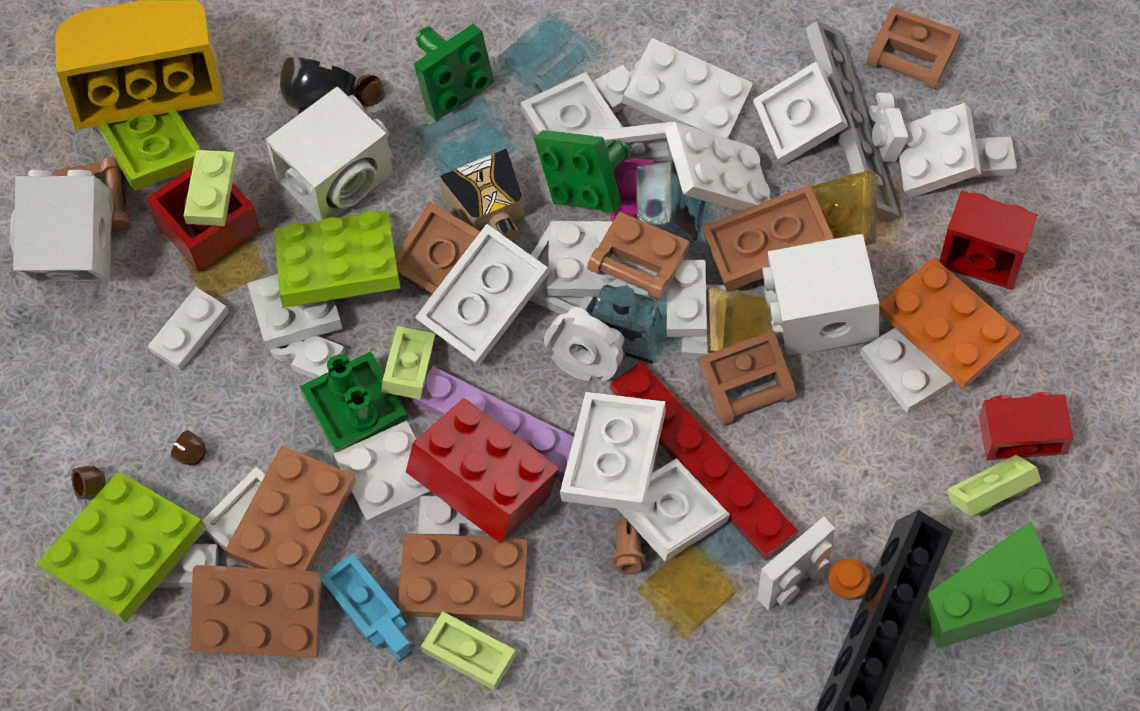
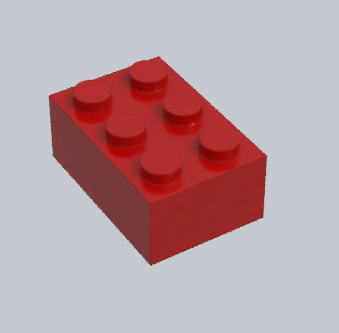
(481, 470)

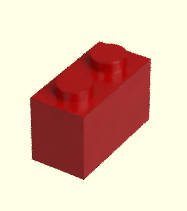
(1025, 426)

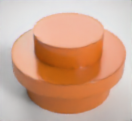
(848, 579)

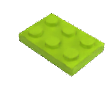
(150, 147)

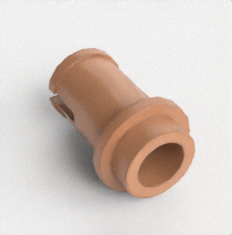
(628, 549)

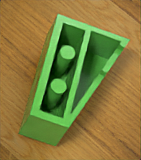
(994, 591)

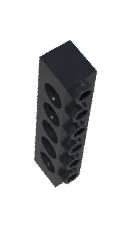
(886, 615)

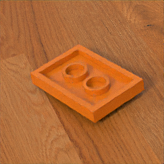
(948, 322)

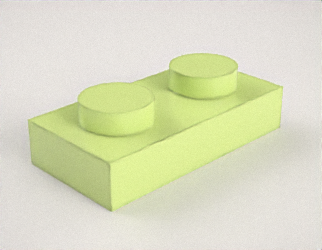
(210, 188)
(408, 362)
(994, 485)
(468, 650)

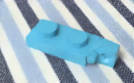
(367, 606)

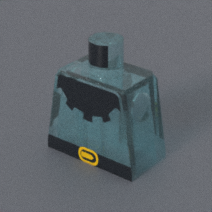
(663, 203)
(633, 316)

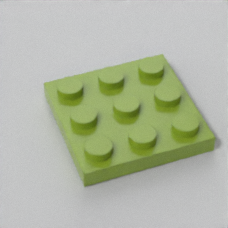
(335, 258)
(122, 546)

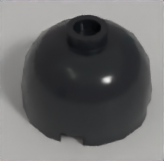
(306, 82)

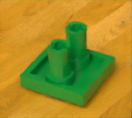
(451, 69)
(581, 169)
(350, 401)

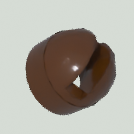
(372, 92)
(188, 449)
(87, 481)

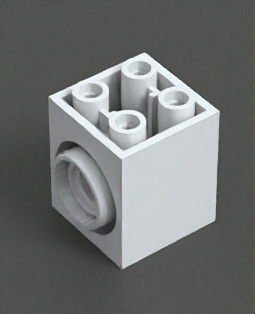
(331, 155)
(61, 227)
(822, 295)

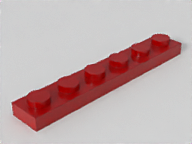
(692, 445)

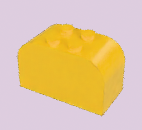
(136, 61)

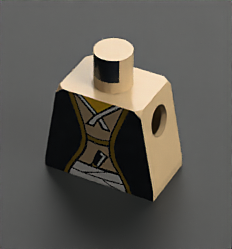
(486, 194)

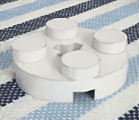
(602, 343)

